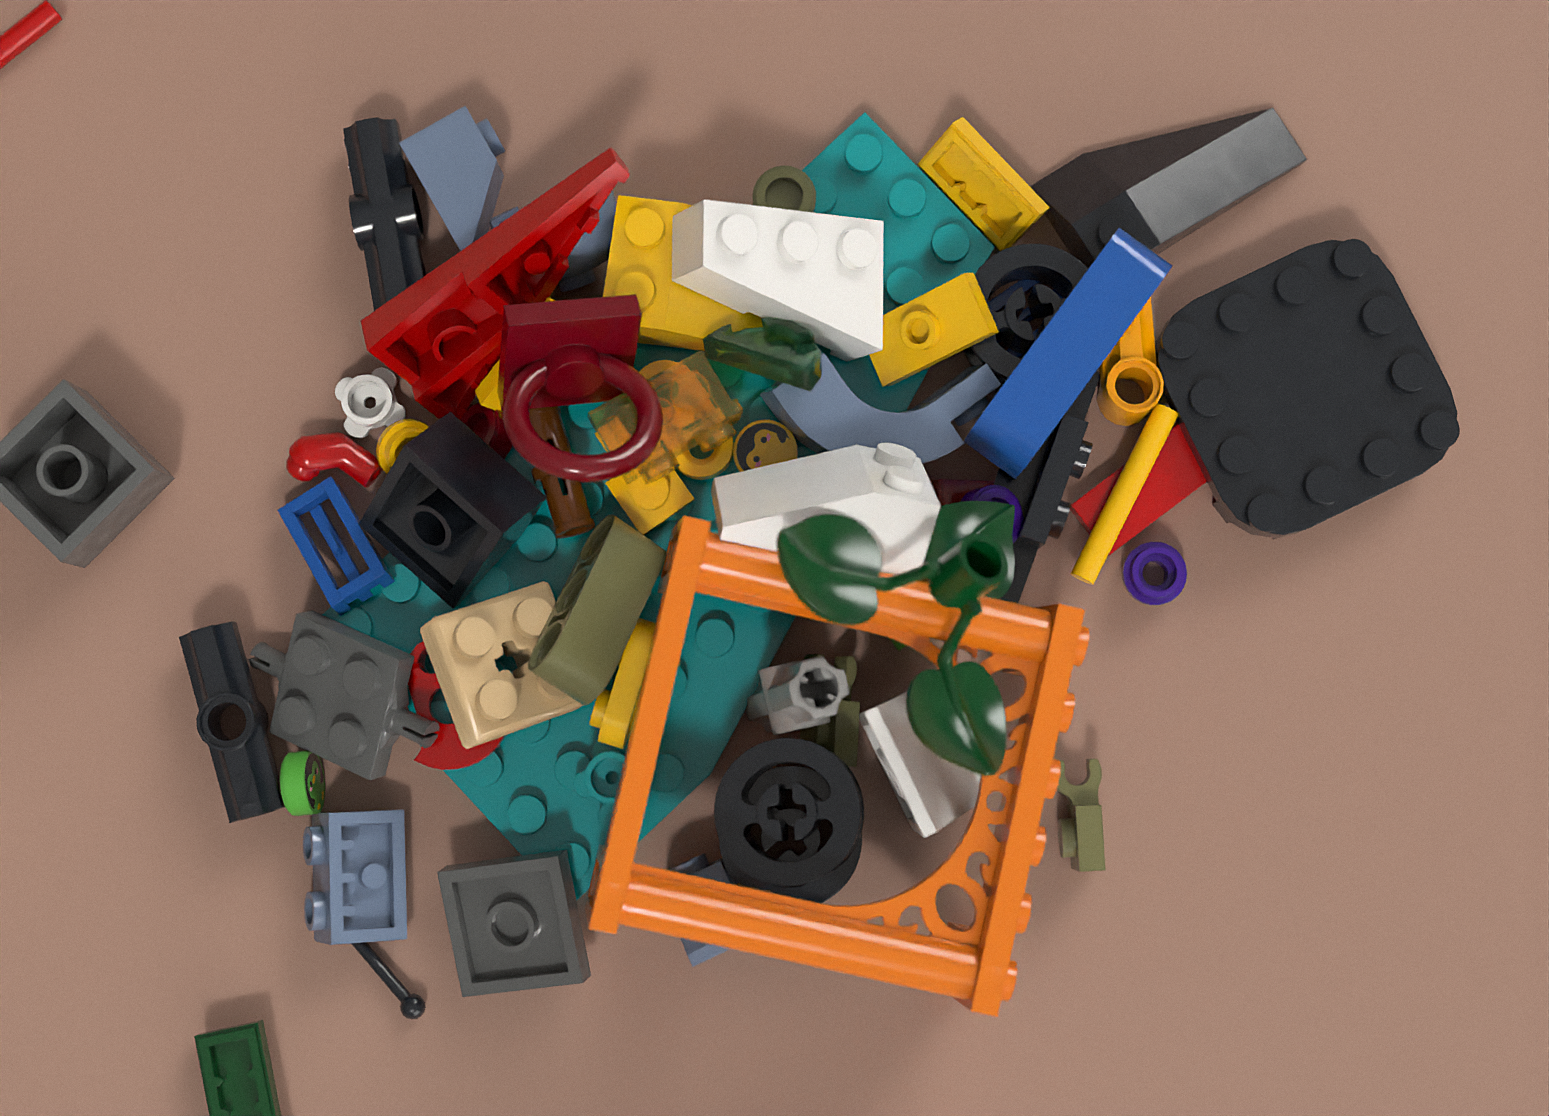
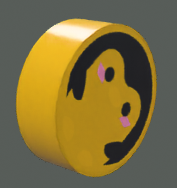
(763, 445)

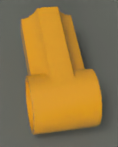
(1133, 360)

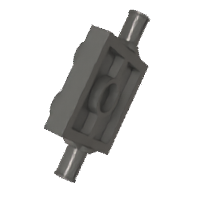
(342, 695)

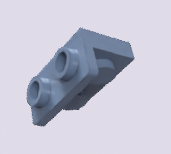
(356, 876)

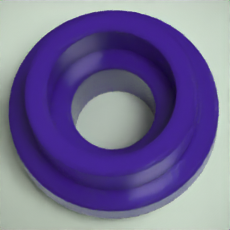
(1174, 573)

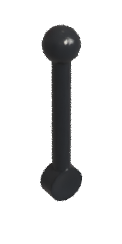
(411, 1005)

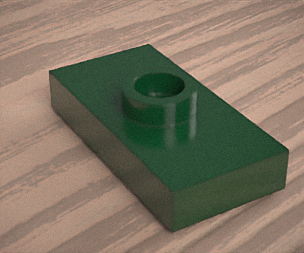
(238, 1071)

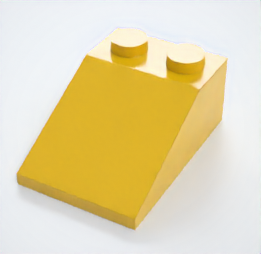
(643, 266)

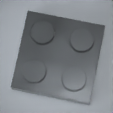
(514, 923)

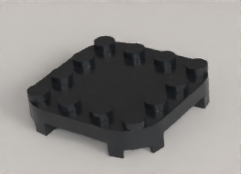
(1305, 388)

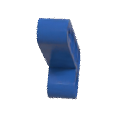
(1067, 353)

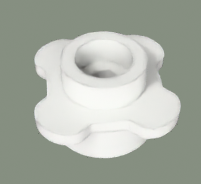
(354, 393)

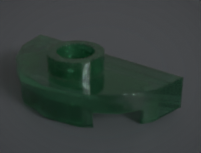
(775, 351)

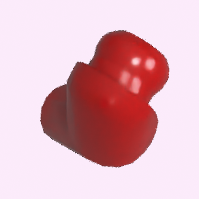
(328, 451)

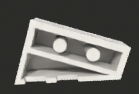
(787, 267)

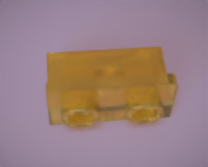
(693, 414)

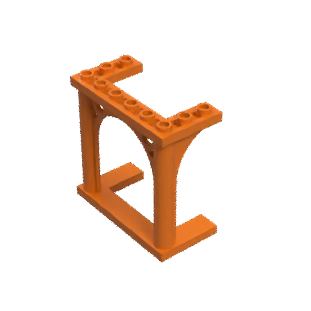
(953, 959)

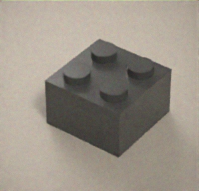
(76, 475)

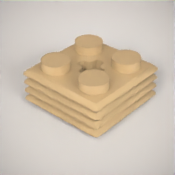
(464, 654)

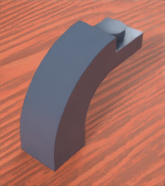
(836, 418)

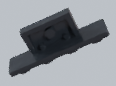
(1043, 485)

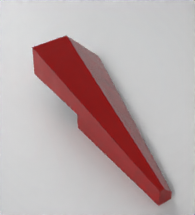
(449, 323)

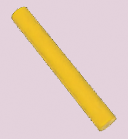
(1124, 494)

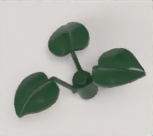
(970, 555)

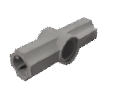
(797, 695)

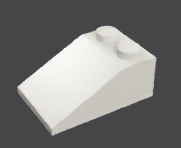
(873, 486)
(924, 784)

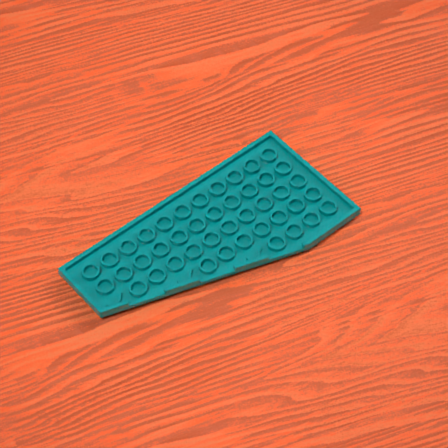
(531, 775)

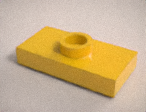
(982, 185)
(932, 329)

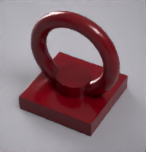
(572, 357)

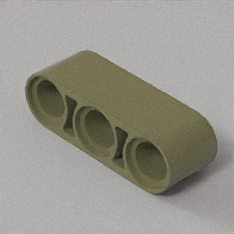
(597, 610)

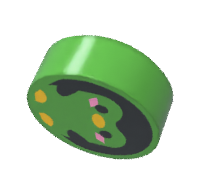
(302, 783)

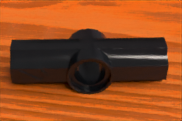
(384, 208)
(219, 680)

